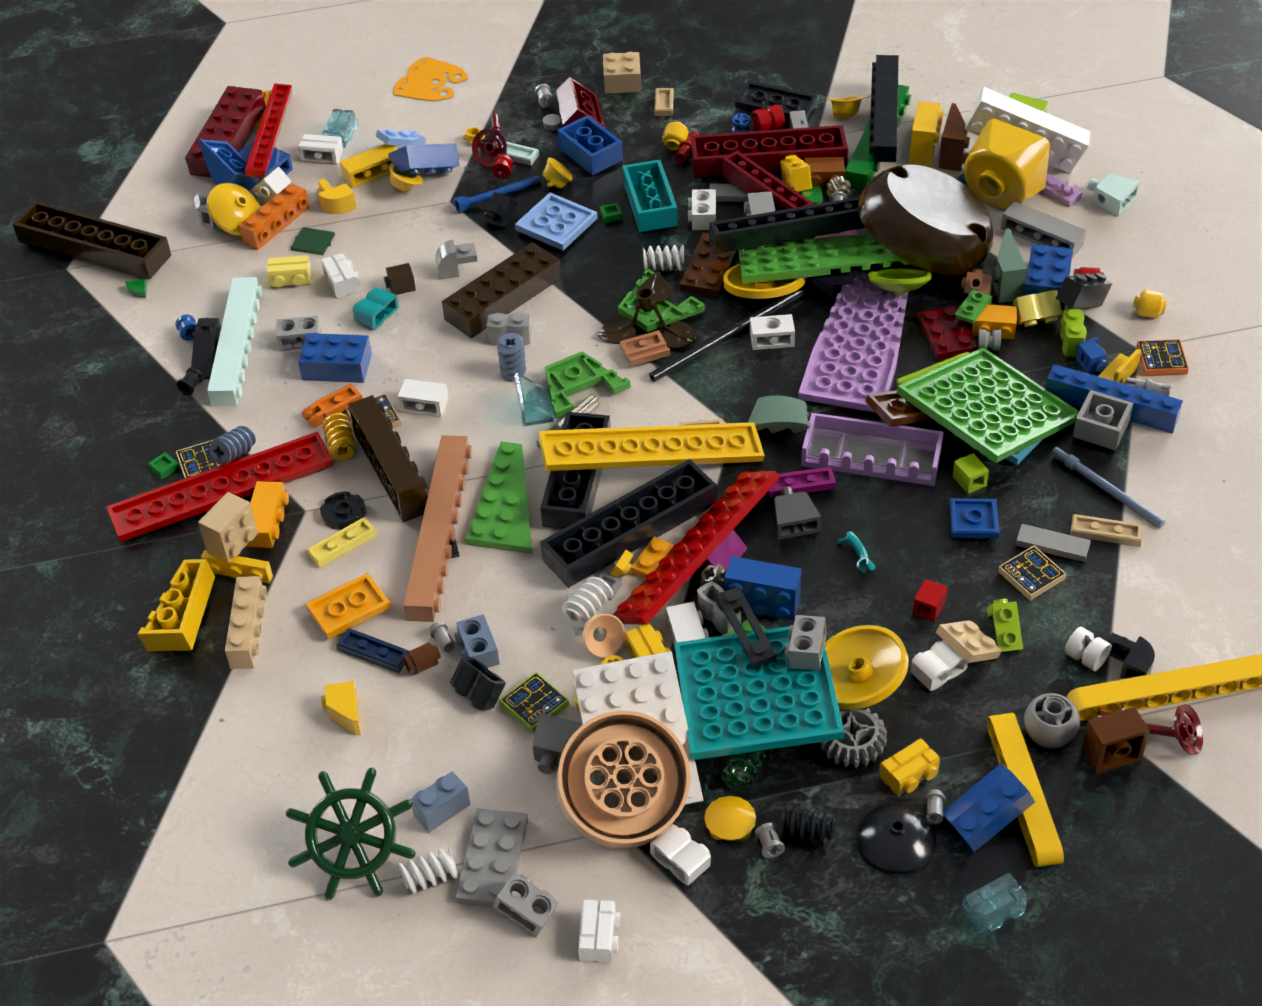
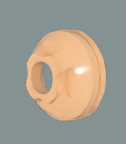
(613, 635)

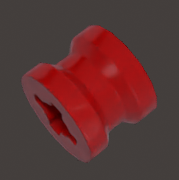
(502, 166)

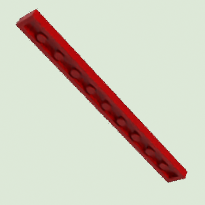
(268, 131)

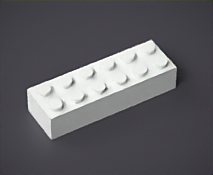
(1065, 139)

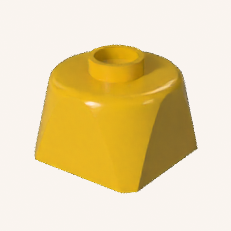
(1007, 164)

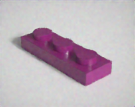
(804, 481)

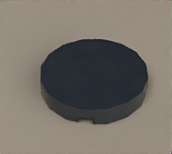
(342, 510)

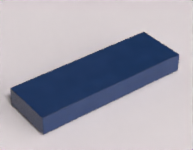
(372, 650)

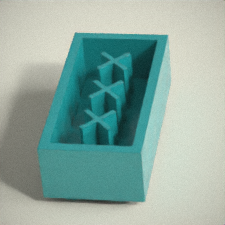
(650, 195)

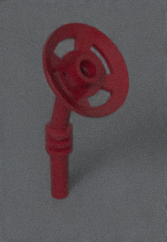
(491, 145)
(1180, 730)

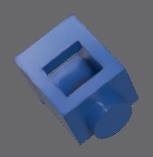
(1091, 356)

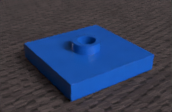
(974, 518)

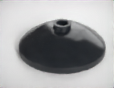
(893, 849)

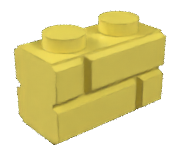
(289, 271)

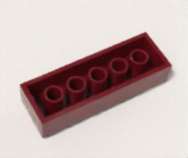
(229, 122)

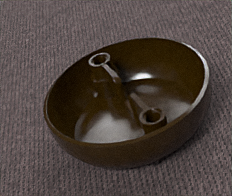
(927, 219)

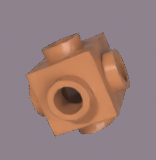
(977, 276)

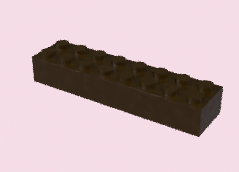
(92, 239)

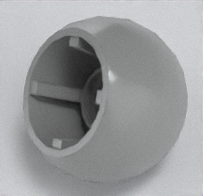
(1051, 720)

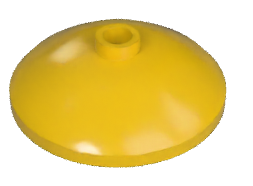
(231, 206)

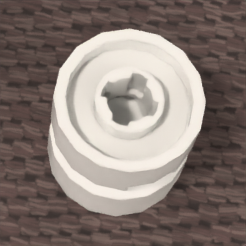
(1089, 649)

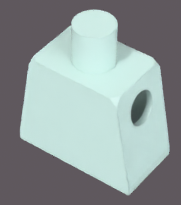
(1114, 192)

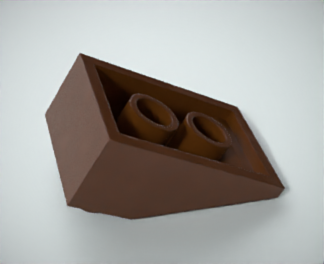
(954, 141)

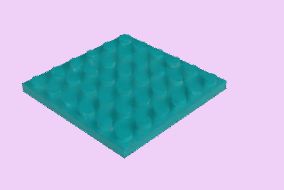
(752, 709)

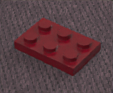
(946, 333)

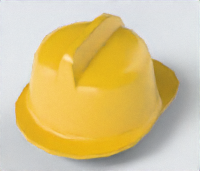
(847, 106)
(556, 174)
(402, 180)

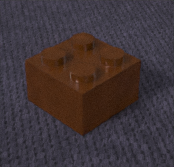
(1115, 740)

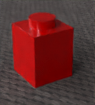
(930, 600)

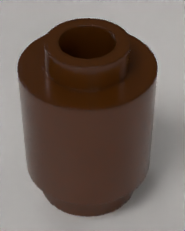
(421, 658)

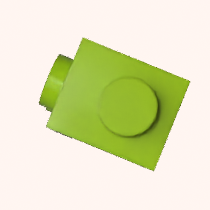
(1006, 624)

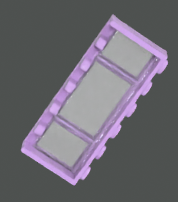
(872, 449)

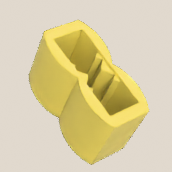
(1038, 308)

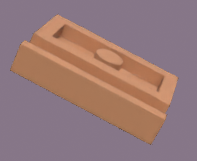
(644, 348)

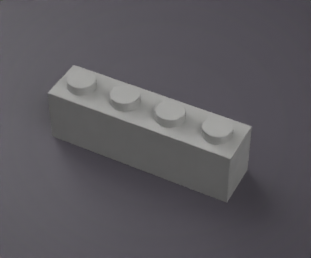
(1042, 228)

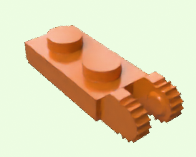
(330, 404)

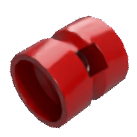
(771, 118)

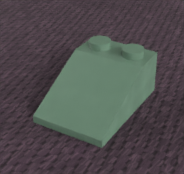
(1009, 271)

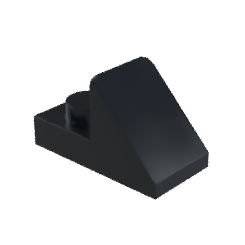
(826, 282)

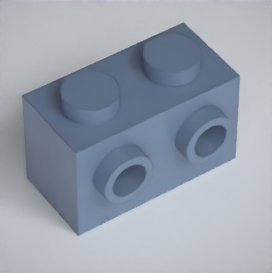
(440, 801)

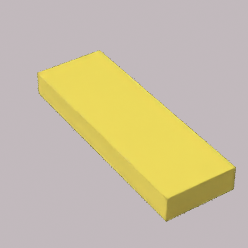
(341, 542)

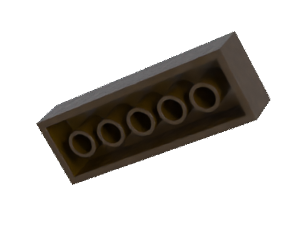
(501, 289)
(388, 458)

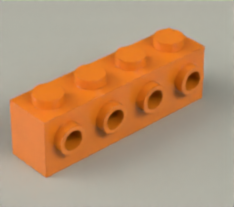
(274, 216)

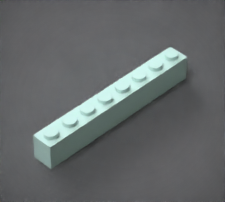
(234, 342)

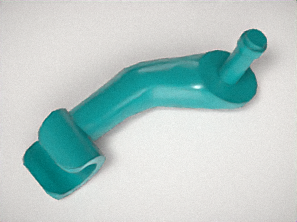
(864, 561)

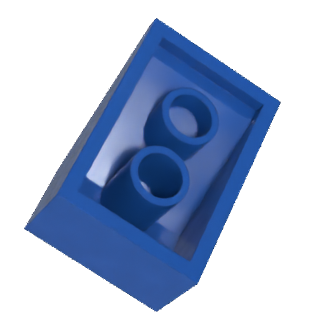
(226, 164)

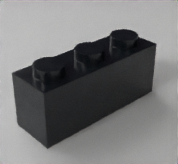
(1084, 290)

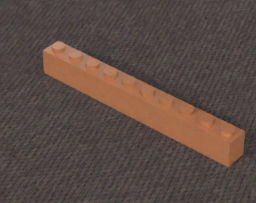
(438, 529)

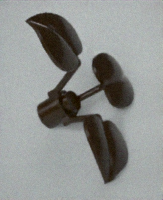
(652, 291)

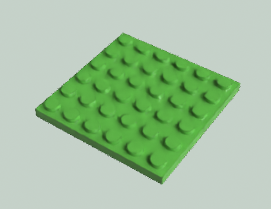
(988, 404)

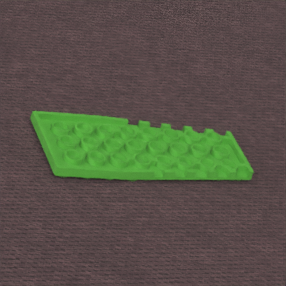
(812, 257)

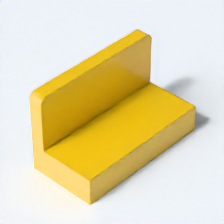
(1121, 367)

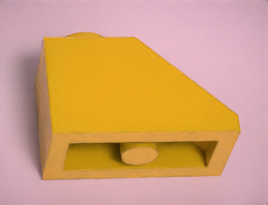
(342, 705)

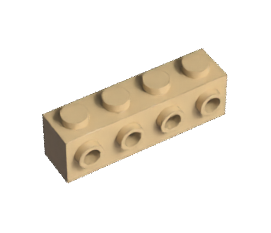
(245, 622)

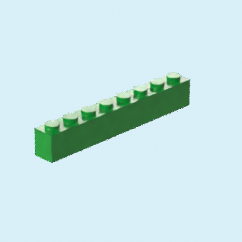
(861, 165)

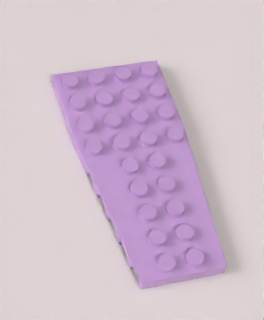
(856, 347)

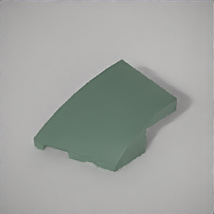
(779, 414)

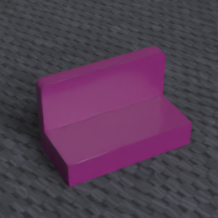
(730, 546)

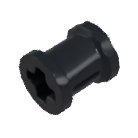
(189, 381)

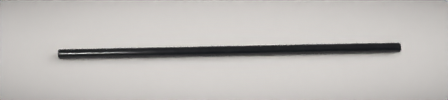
(728, 332)

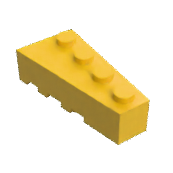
(925, 133)
(181, 609)

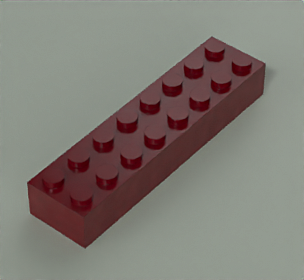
(766, 147)

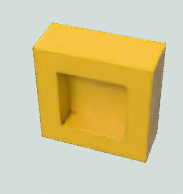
(622, 565)

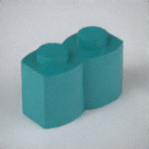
(375, 308)

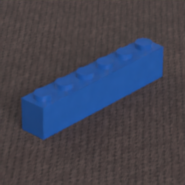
(1148, 407)

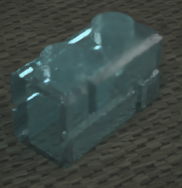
(341, 124)
(995, 903)

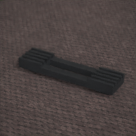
(758, 651)

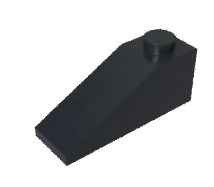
(205, 345)

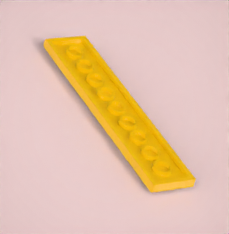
(650, 446)

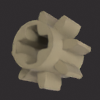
(838, 184)
(714, 574)

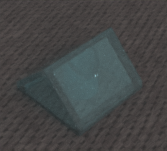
(533, 402)

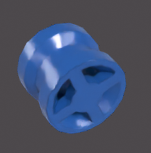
(741, 123)
(186, 326)

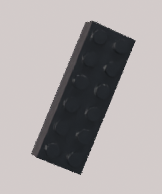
(572, 492)

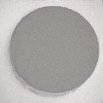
(552, 122)

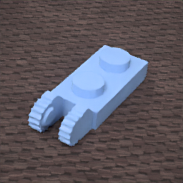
(400, 138)

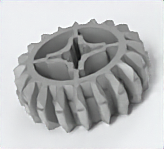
(868, 735)

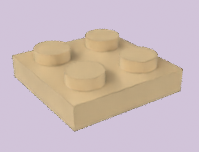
(969, 641)

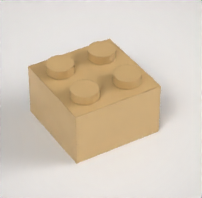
(622, 72)
(228, 527)

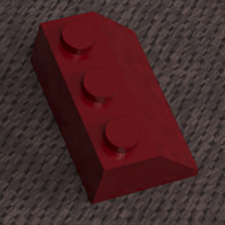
(577, 102)

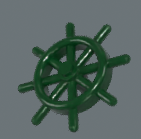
(350, 833)

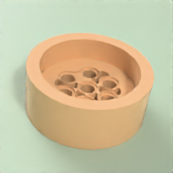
(584, 802)

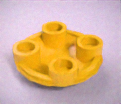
(730, 818)

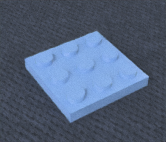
(556, 221)

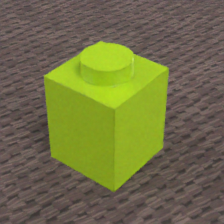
(970, 473)

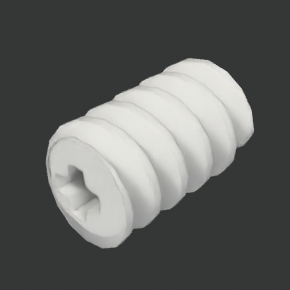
(663, 258)
(586, 601)
(428, 870)

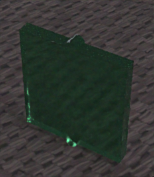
(312, 241)

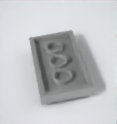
(491, 855)

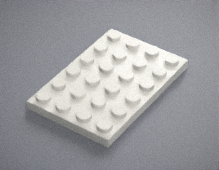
(641, 686)

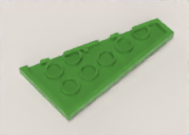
(502, 511)

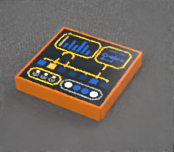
(1162, 357)

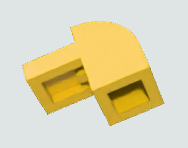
(336, 199)

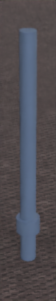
(1073, 463)

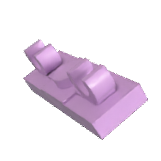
(1061, 191)

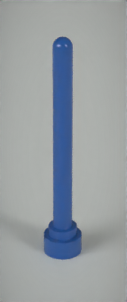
(463, 203)

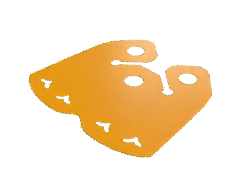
(420, 81)

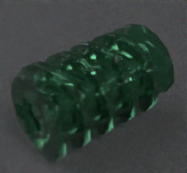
(742, 769)

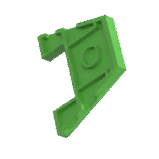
(670, 313)
(577, 374)

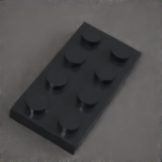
(759, 96)

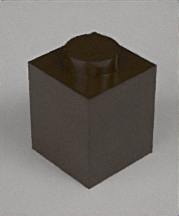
(400, 279)

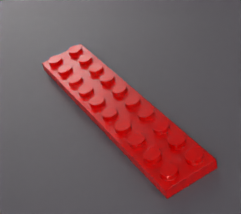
(204, 490)
(695, 547)

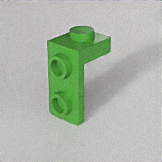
(973, 306)

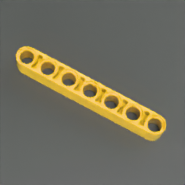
(1036, 820)

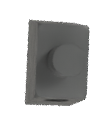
(795, 514)
(550, 740)

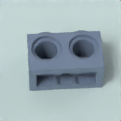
(477, 640)

